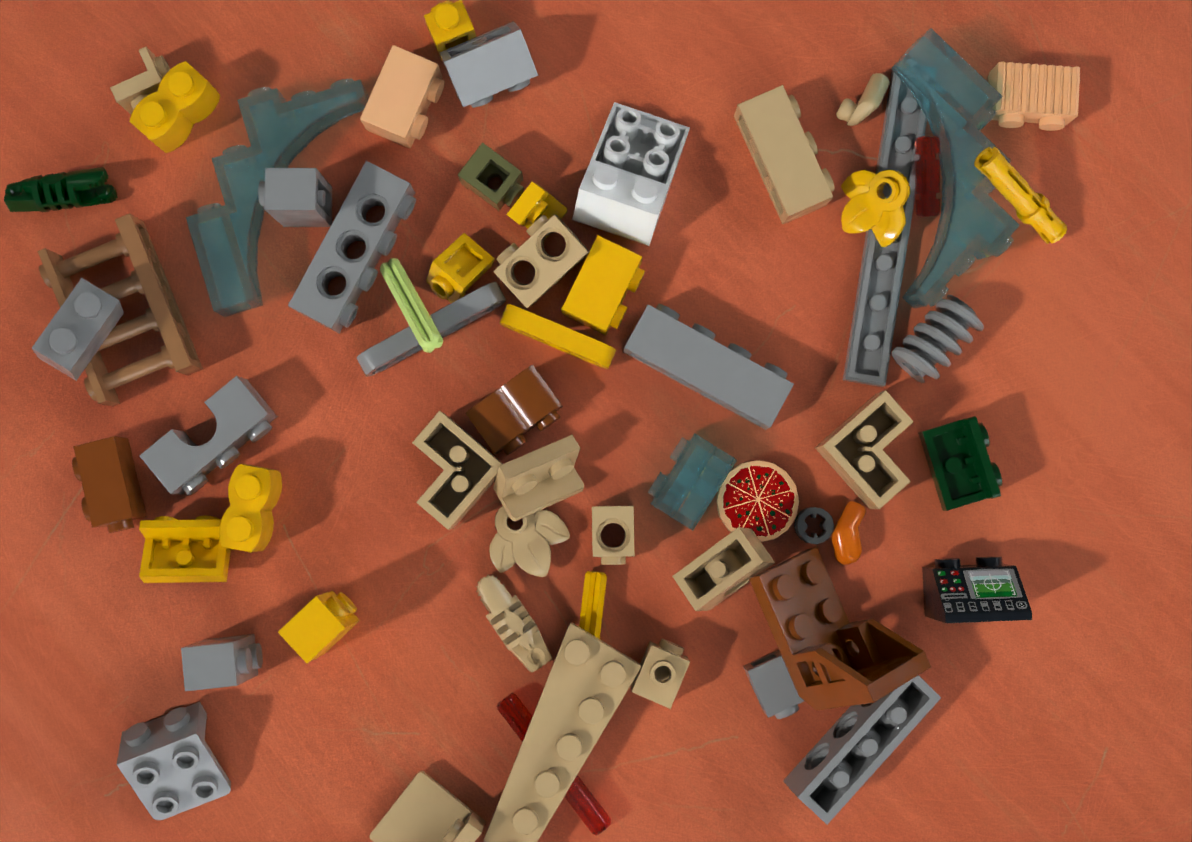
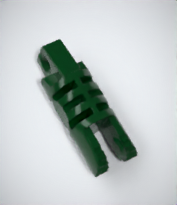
(60, 191)

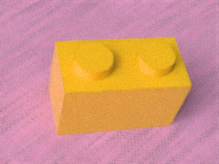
(602, 285)
(320, 625)

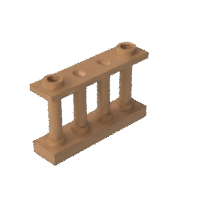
(161, 316)

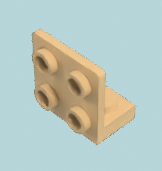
(428, 815)

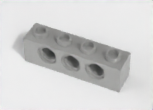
(371, 188)
(858, 747)

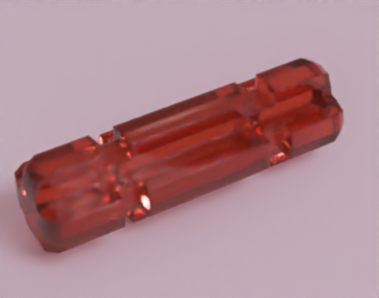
(927, 176)

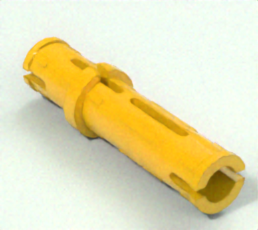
(1030, 206)

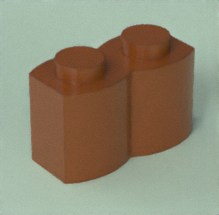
(514, 411)

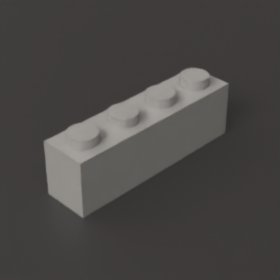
(709, 367)

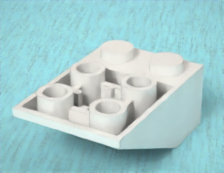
(630, 173)

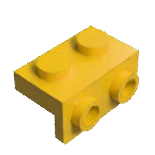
(183, 551)

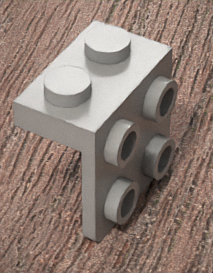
(172, 763)

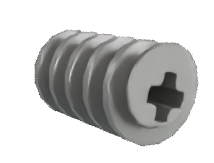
(936, 338)

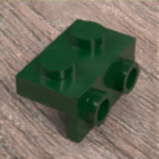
(961, 463)

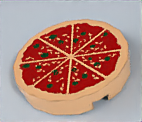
(758, 498)

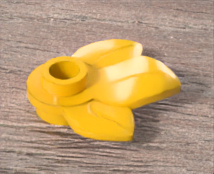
(870, 207)

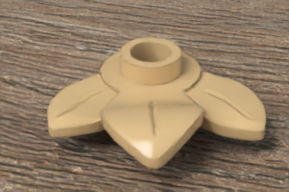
(529, 544)

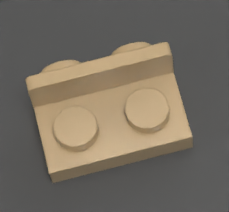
(539, 478)

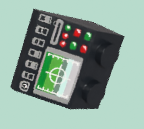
(974, 592)

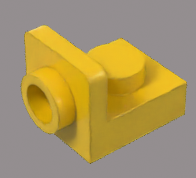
(534, 204)
(458, 268)

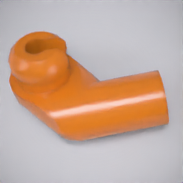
(846, 534)

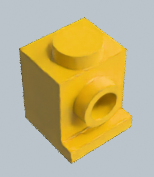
(448, 23)

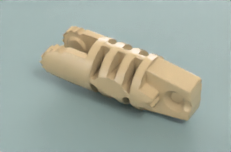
(513, 624)

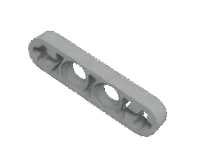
(446, 320)

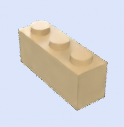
(784, 154)

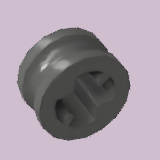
(826, 524)

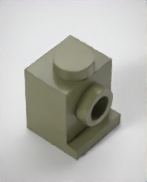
(487, 165)

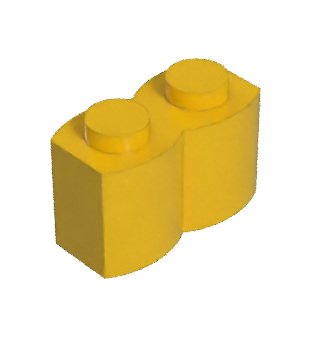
(179, 103)
(249, 518)

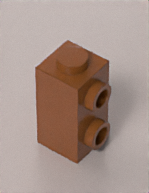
(108, 483)

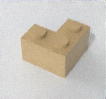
(858, 452)
(466, 467)

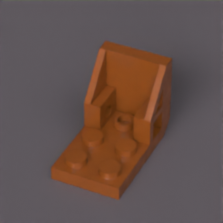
(825, 653)

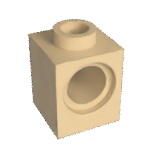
(613, 514)

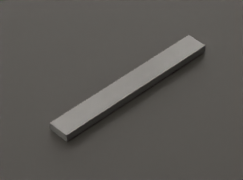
(884, 266)

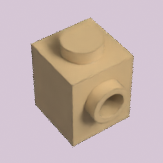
(661, 673)

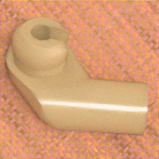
(870, 100)

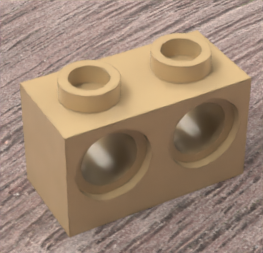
(547, 267)

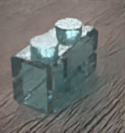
(691, 481)

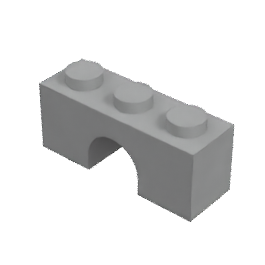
(239, 418)

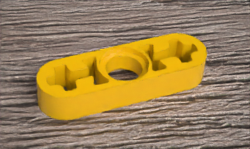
(557, 336)

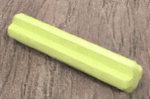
(411, 305)

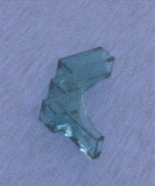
(957, 108)
(277, 132)

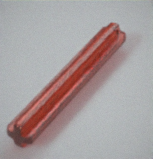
(578, 794)

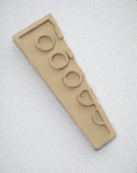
(567, 722)

